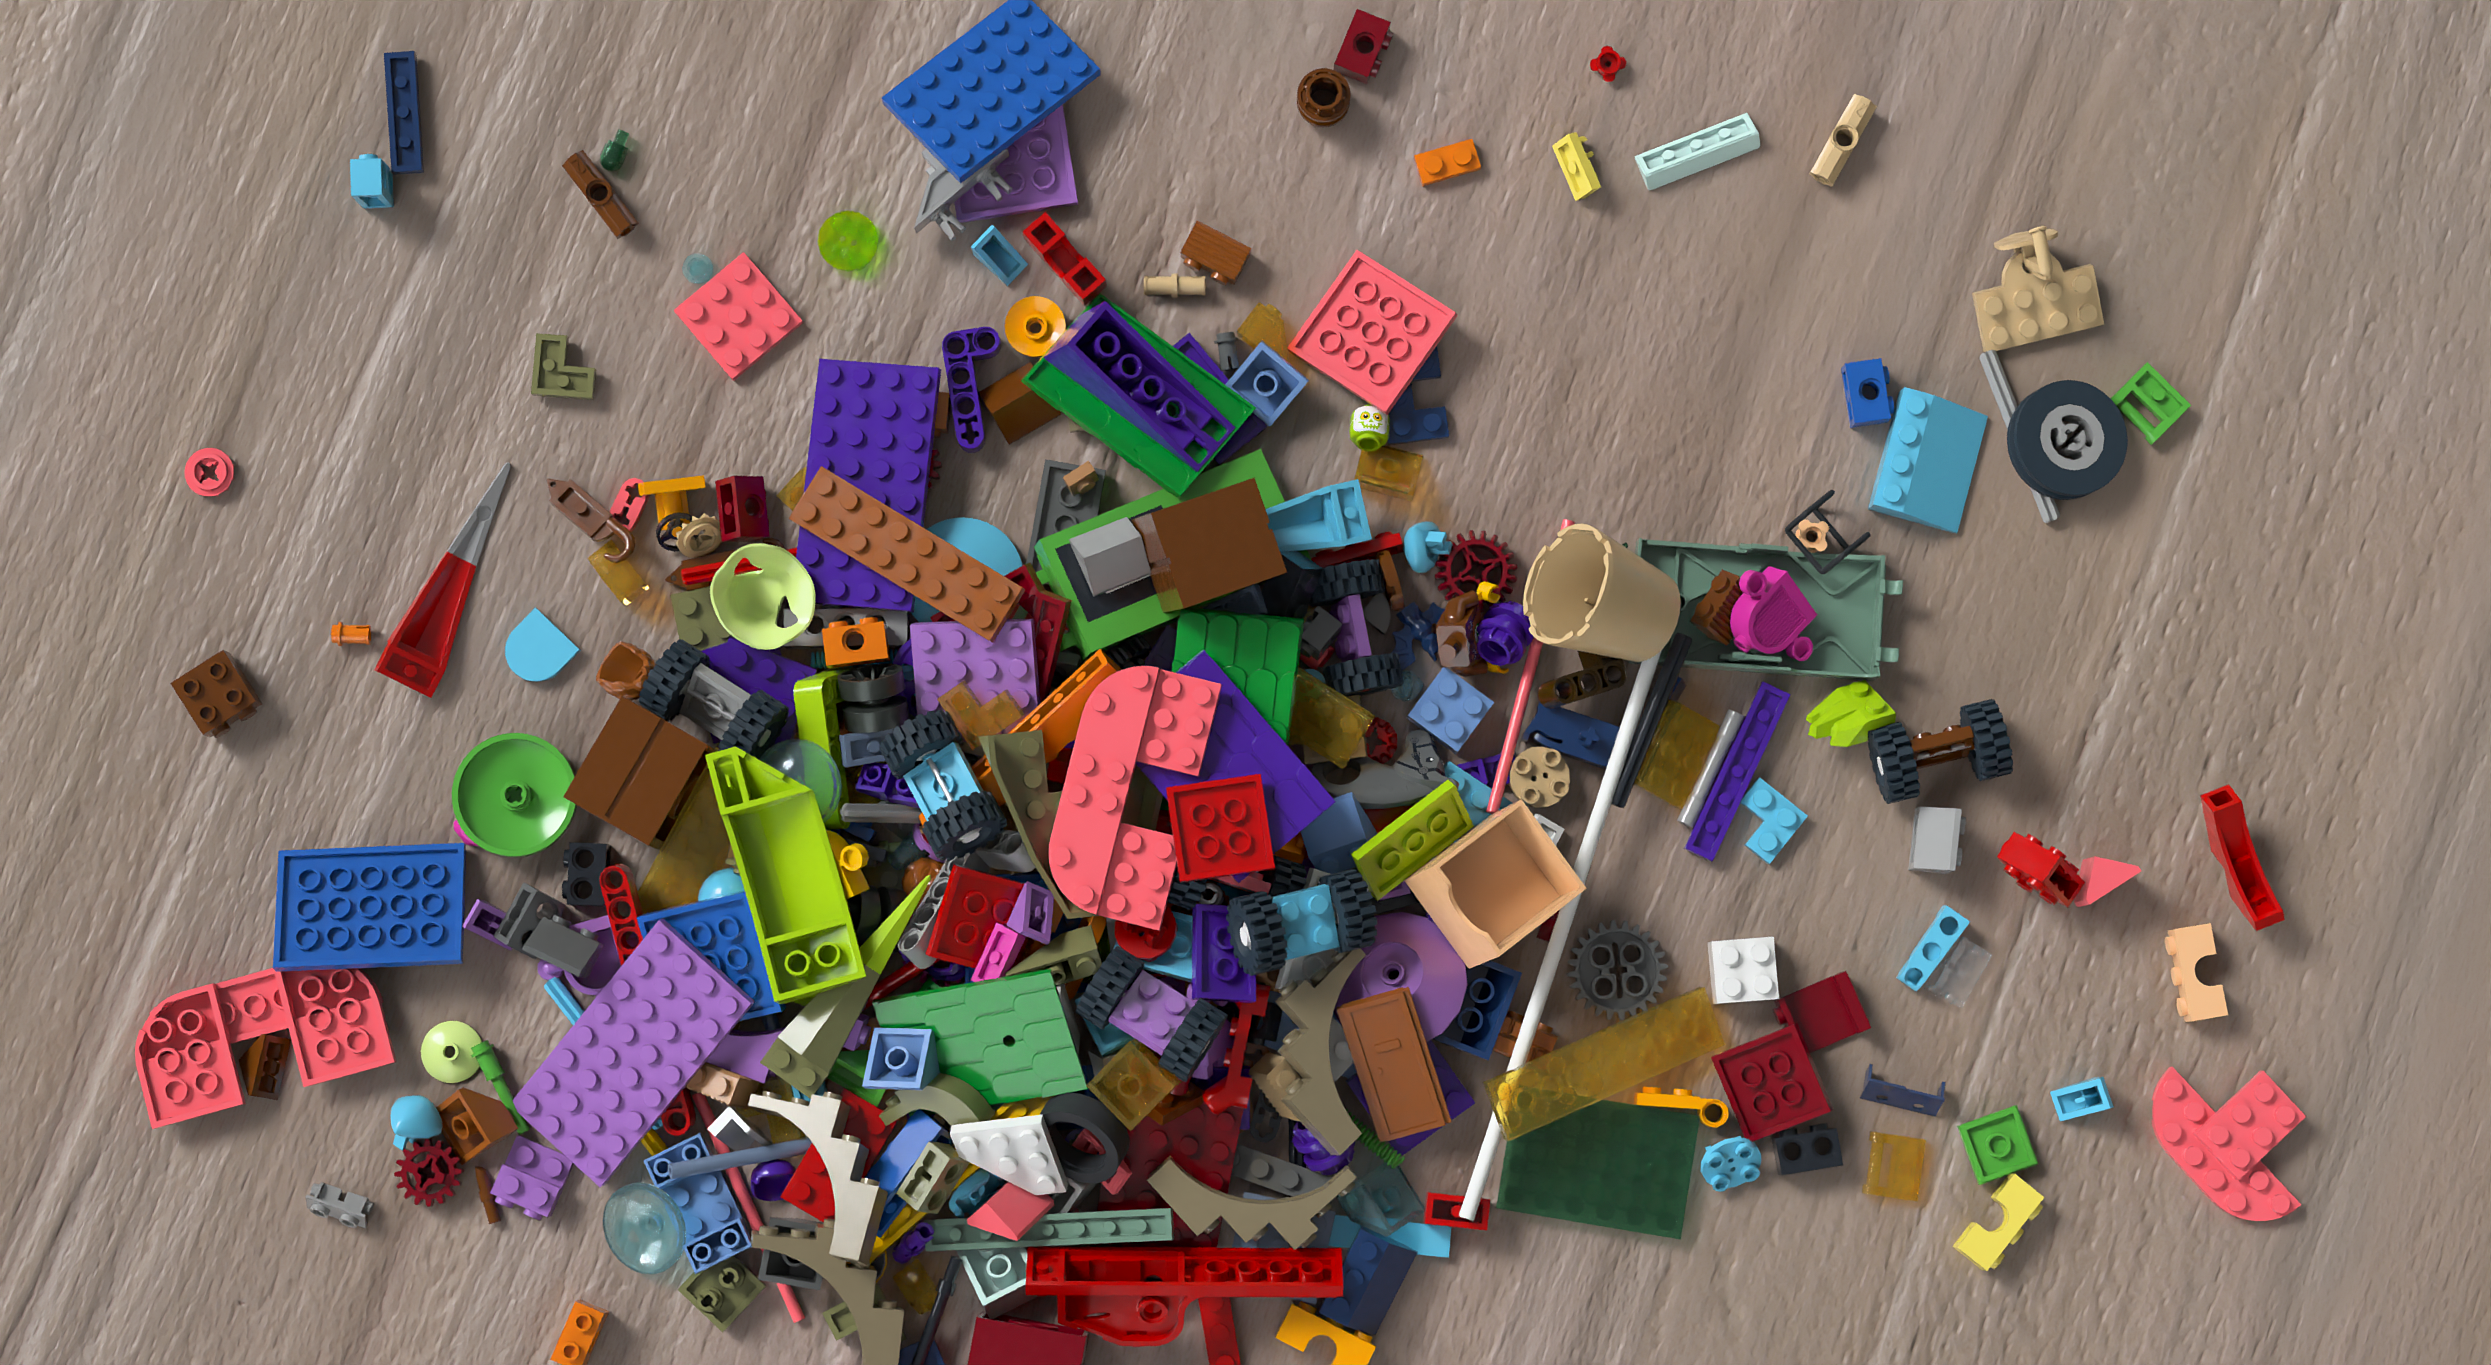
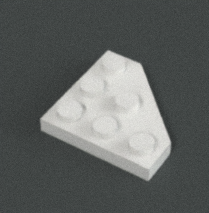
(1013, 1150)

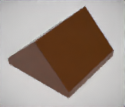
(1016, 406)

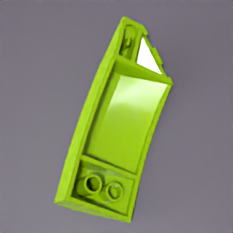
(787, 876)

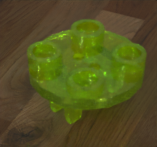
(841, 253)

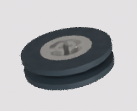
(2095, 450)

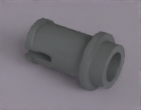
(1227, 349)

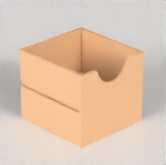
(1495, 884)

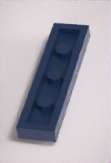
(403, 112)

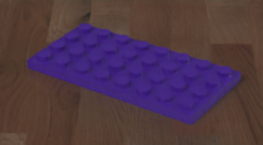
(878, 434)

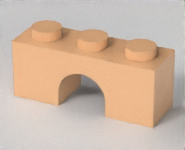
(2195, 999)

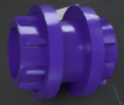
(1504, 634)
(1316, 1156)

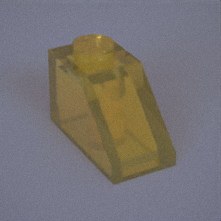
(1266, 326)
(619, 576)

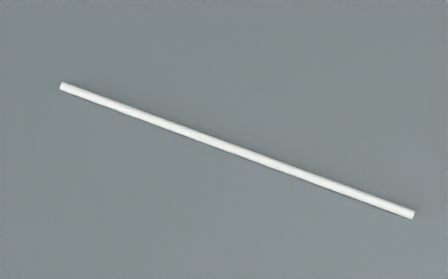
(1563, 922)

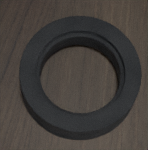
(1098, 1120)

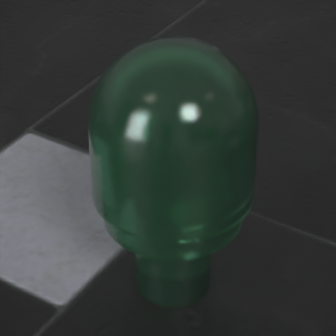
(614, 152)

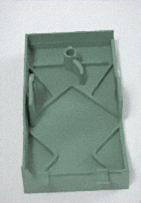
(1846, 601)

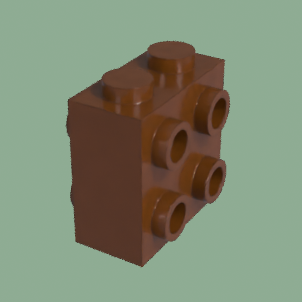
(217, 694)

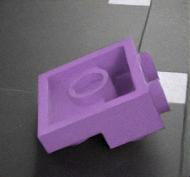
(532, 1178)

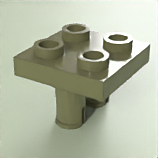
(722, 1291)

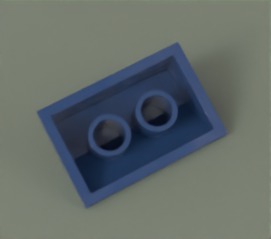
(1482, 1010)
(1370, 1281)

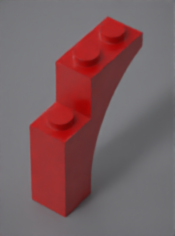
(2235, 852)

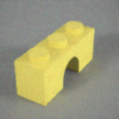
(2018, 1204)

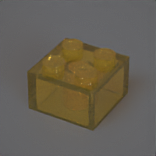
(1133, 1084)

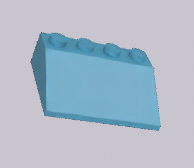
(1928, 460)

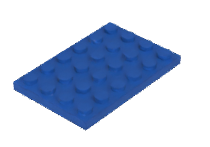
(990, 87)
(370, 907)

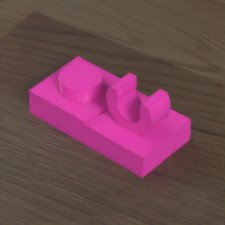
(998, 954)

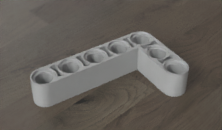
(1003, 853)

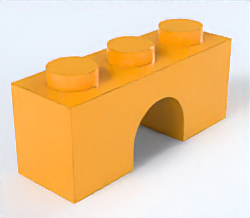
(1303, 1324)

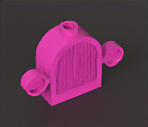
(1771, 615)

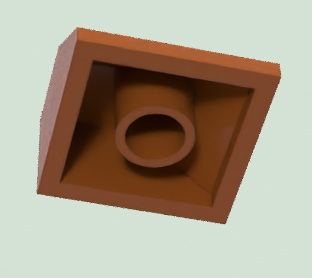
(474, 1123)

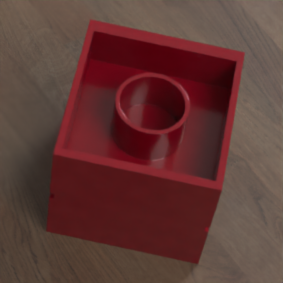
(1025, 1342)

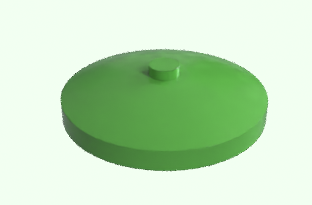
(513, 795)

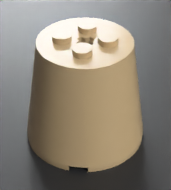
(1599, 597)

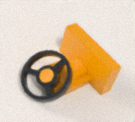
(671, 505)

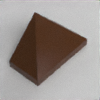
(264, 1066)

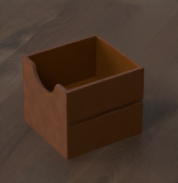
(1209, 546)
(639, 773)

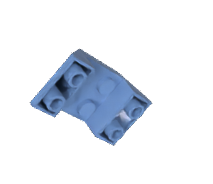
(708, 1207)

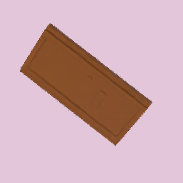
(1394, 1064)

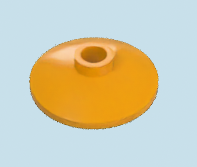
(1032, 311)

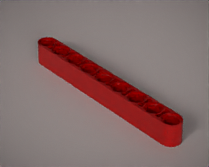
(620, 926)

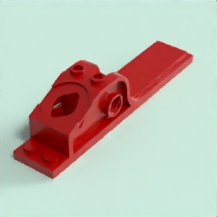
(1153, 1312)

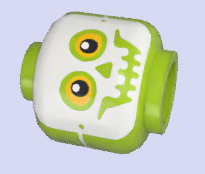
(1369, 428)

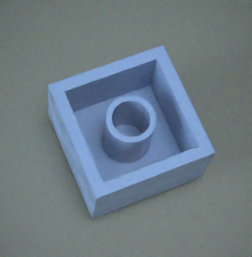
(1450, 710)

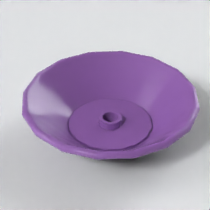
(1424, 965)

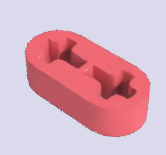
(622, 500)

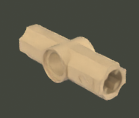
(1850, 124)

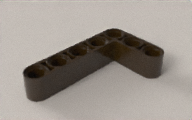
(1592, 676)

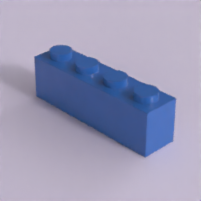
(901, 1157)

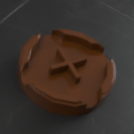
(1391, 581)

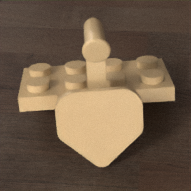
(2038, 301)

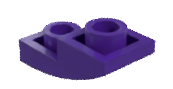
(880, 783)

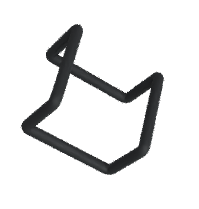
(1847, 549)

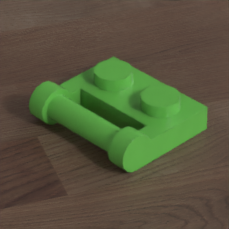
(2156, 396)

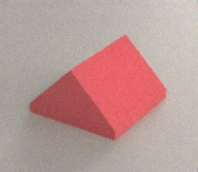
(2102, 877)
(1011, 1211)

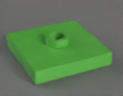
(1997, 1145)

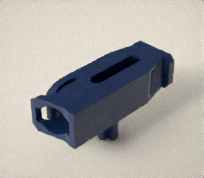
(1578, 734)

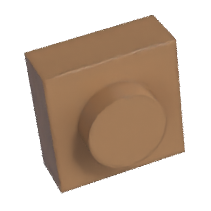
(1081, 479)

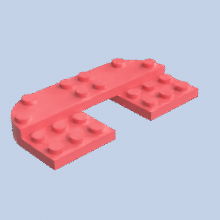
(1127, 719)
(188, 1037)

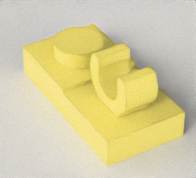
(1576, 166)

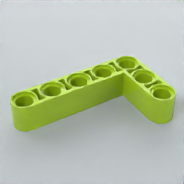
(818, 722)

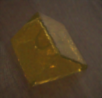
(1389, 472)

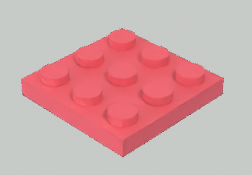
(738, 316)

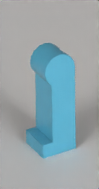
(1932, 947)

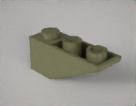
(1068, 956)

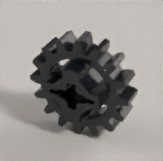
(1130, 653)

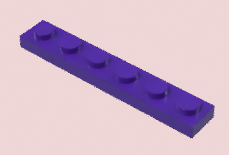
(1737, 771)

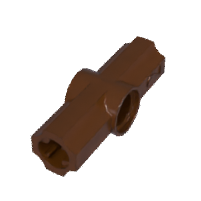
(589, 180)

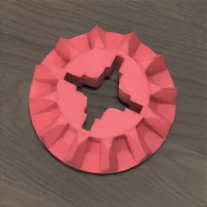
(195, 472)

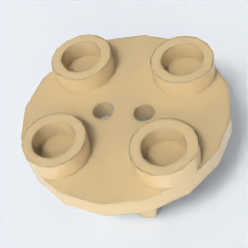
(1535, 763)

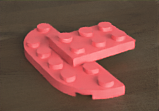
(2226, 1147)

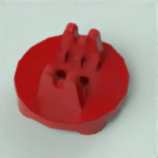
(1153, 943)

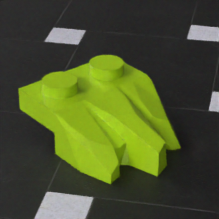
(1850, 715)

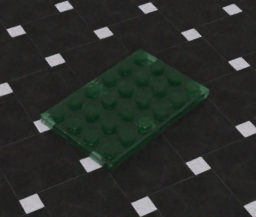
(1604, 1168)

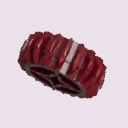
(1469, 557)

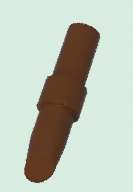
(485, 1196)

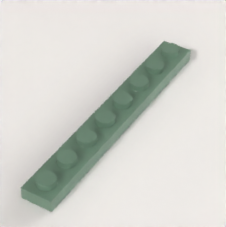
(1059, 1230)

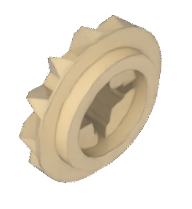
(705, 542)

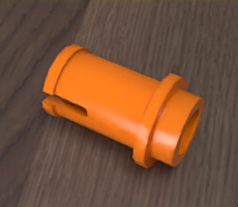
(351, 634)

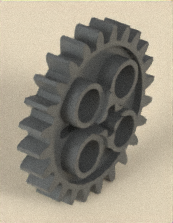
(1645, 968)

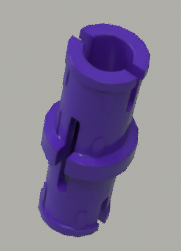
(913, 1243)

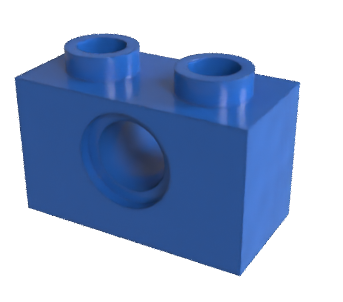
(1861, 410)

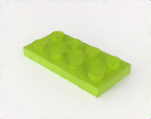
(1412, 840)

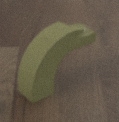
(943, 1095)

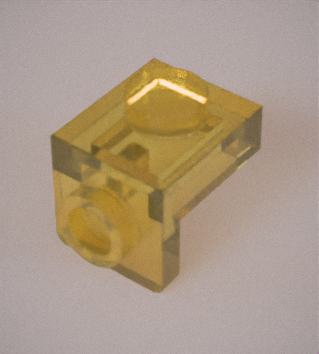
(917, 1286)

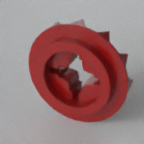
(1385, 733)

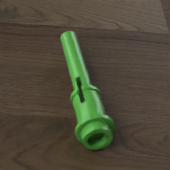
(493, 1071)

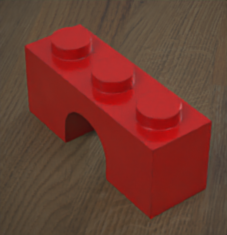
(1063, 259)

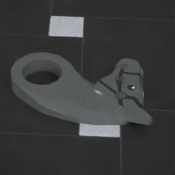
(1385, 786)

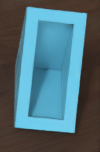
(998, 255)

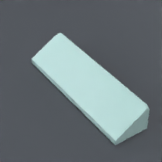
(1698, 151)

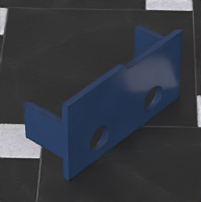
(1900, 1096)

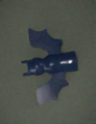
(1416, 626)

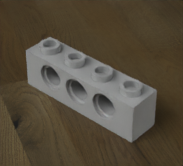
(896, 624)

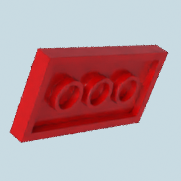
(811, 1185)

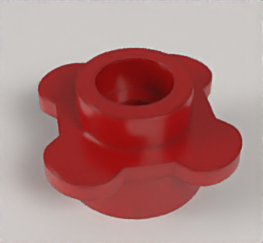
(1608, 54)

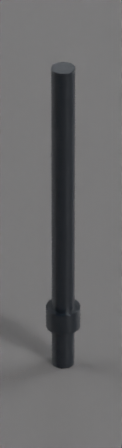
(946, 1288)

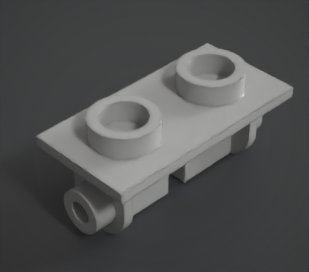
(327, 1203)

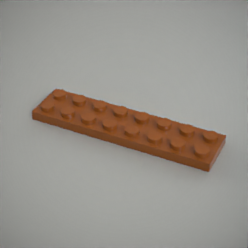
(907, 554)

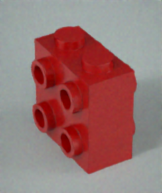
(2040, 869)

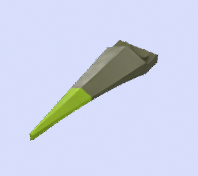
(817, 1035)

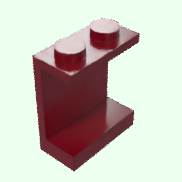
(1823, 1011)

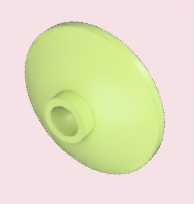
(461, 1065)

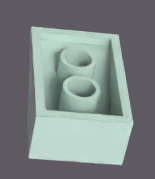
(998, 1277)

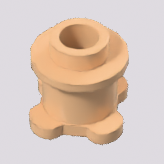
(1818, 530)

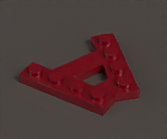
(1049, 617)

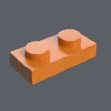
(1447, 162)

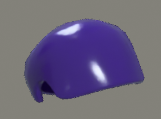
(771, 1179)

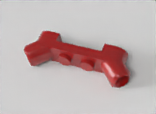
(1234, 1088)

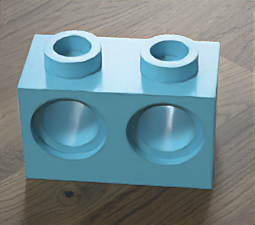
(371, 182)

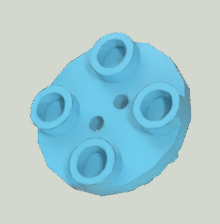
(1731, 1163)

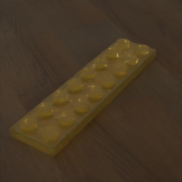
(1603, 1063)

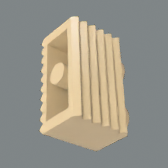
(1273, 1076)

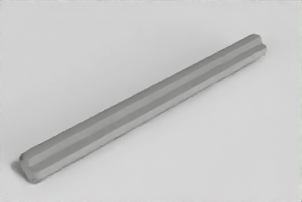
(2007, 406)

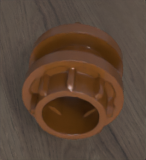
(1323, 80)

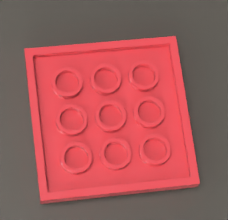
(1372, 332)

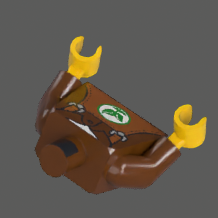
(1458, 633)

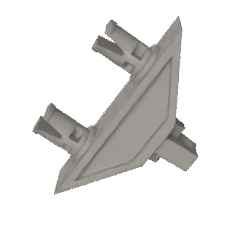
(945, 189)

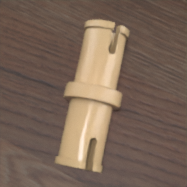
(1174, 285)

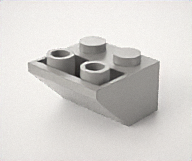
(1936, 839)

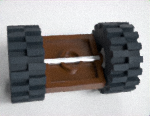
(1978, 737)

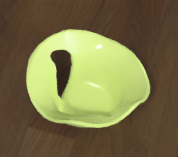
(752, 600)

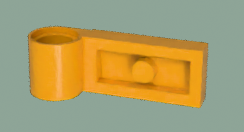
(1681, 1099)

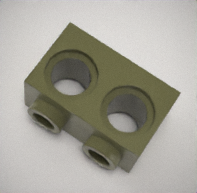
(932, 1177)

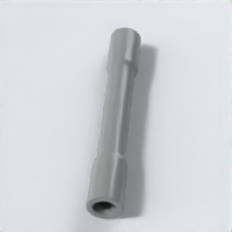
(1725, 737)

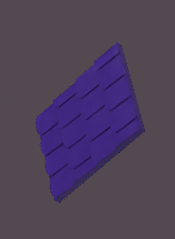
(1244, 746)

